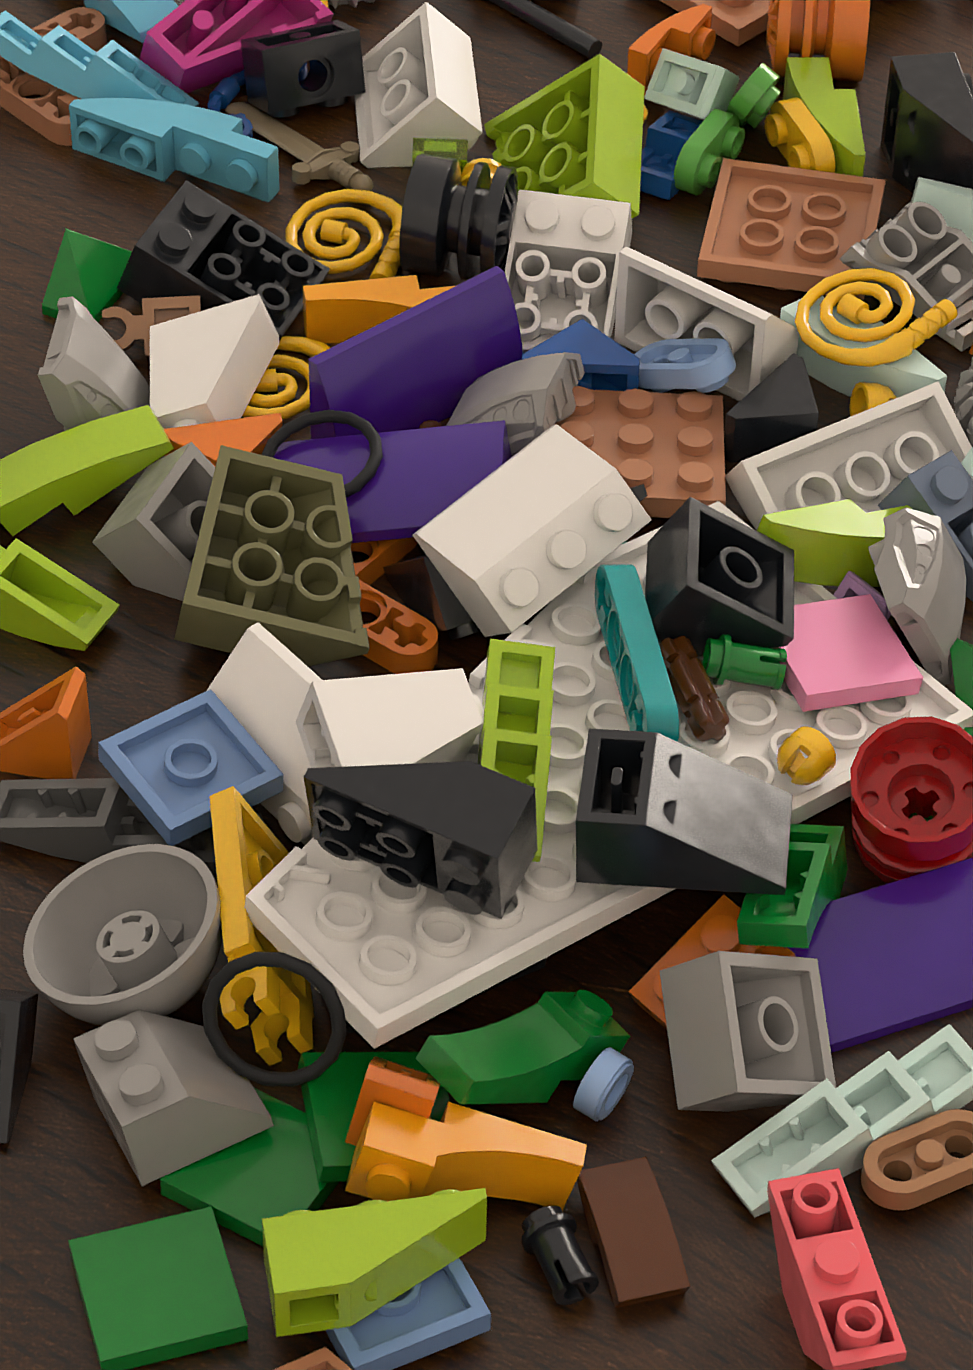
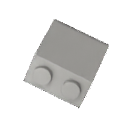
(159, 523)
(745, 1030)
(167, 1092)

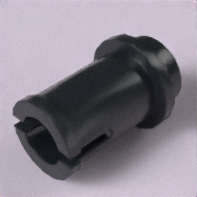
(552, 1240)

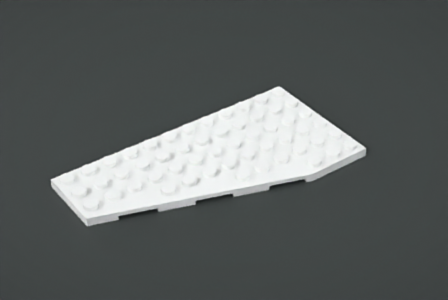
(413, 955)

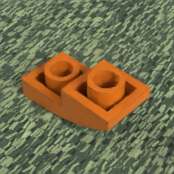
(683, 33)

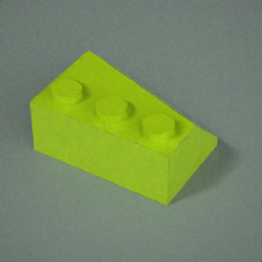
(577, 135)

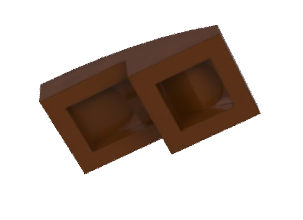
(632, 1232)

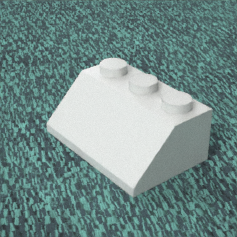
(417, 87)
(667, 304)
(531, 530)
(264, 692)

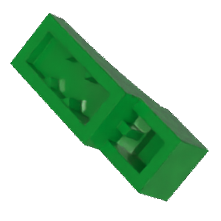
(813, 879)
(526, 1052)

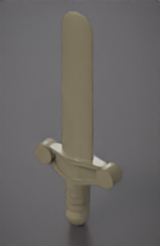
(317, 161)

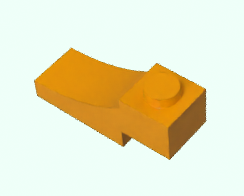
(348, 308)
(467, 1150)

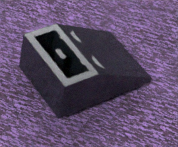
(928, 120)
(221, 256)
(677, 819)
(430, 826)

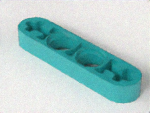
(635, 651)

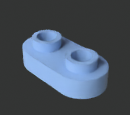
(685, 364)

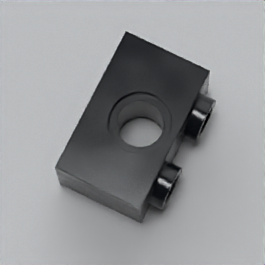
(275, 60)

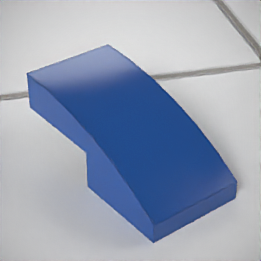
(662, 150)

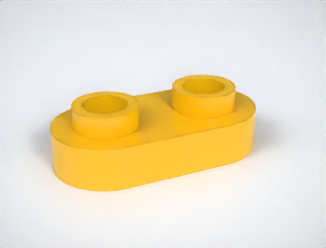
(799, 136)

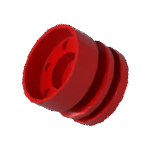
(908, 769)

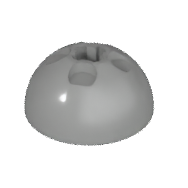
(126, 934)

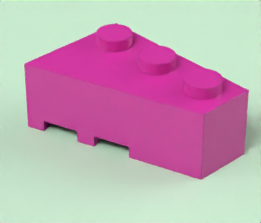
(203, 37)

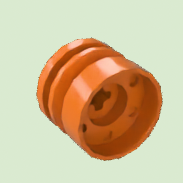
(820, 28)

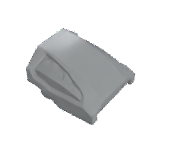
(923, 253)
(87, 370)
(525, 394)
(923, 585)

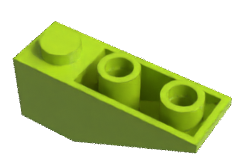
(352, 1260)

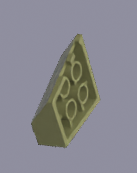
(276, 557)

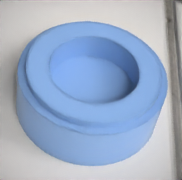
(603, 1084)

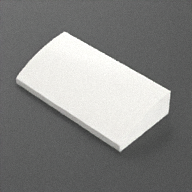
(851, 458)

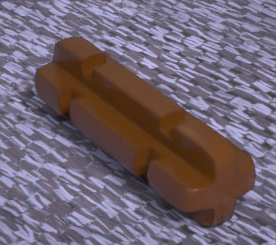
(693, 689)

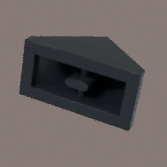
(772, 412)

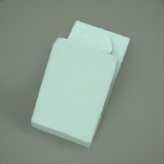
(690, 85)

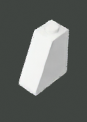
(210, 362)
(390, 719)

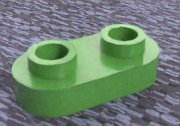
(755, 96)
(704, 151)

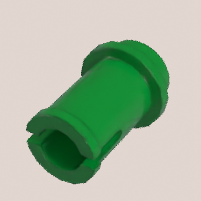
(743, 663)

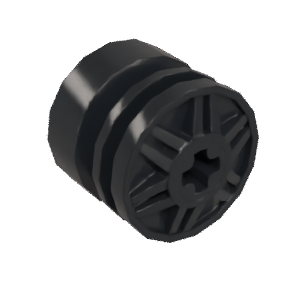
(456, 218)

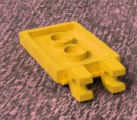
(243, 857)

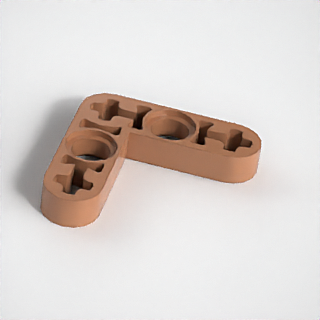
(43, 112)

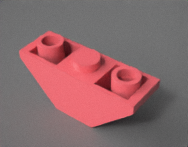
(830, 1275)

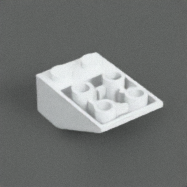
(565, 262)

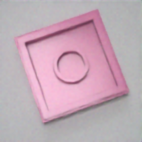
(846, 655)

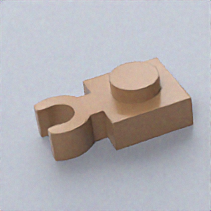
(154, 312)

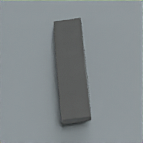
(82, 820)

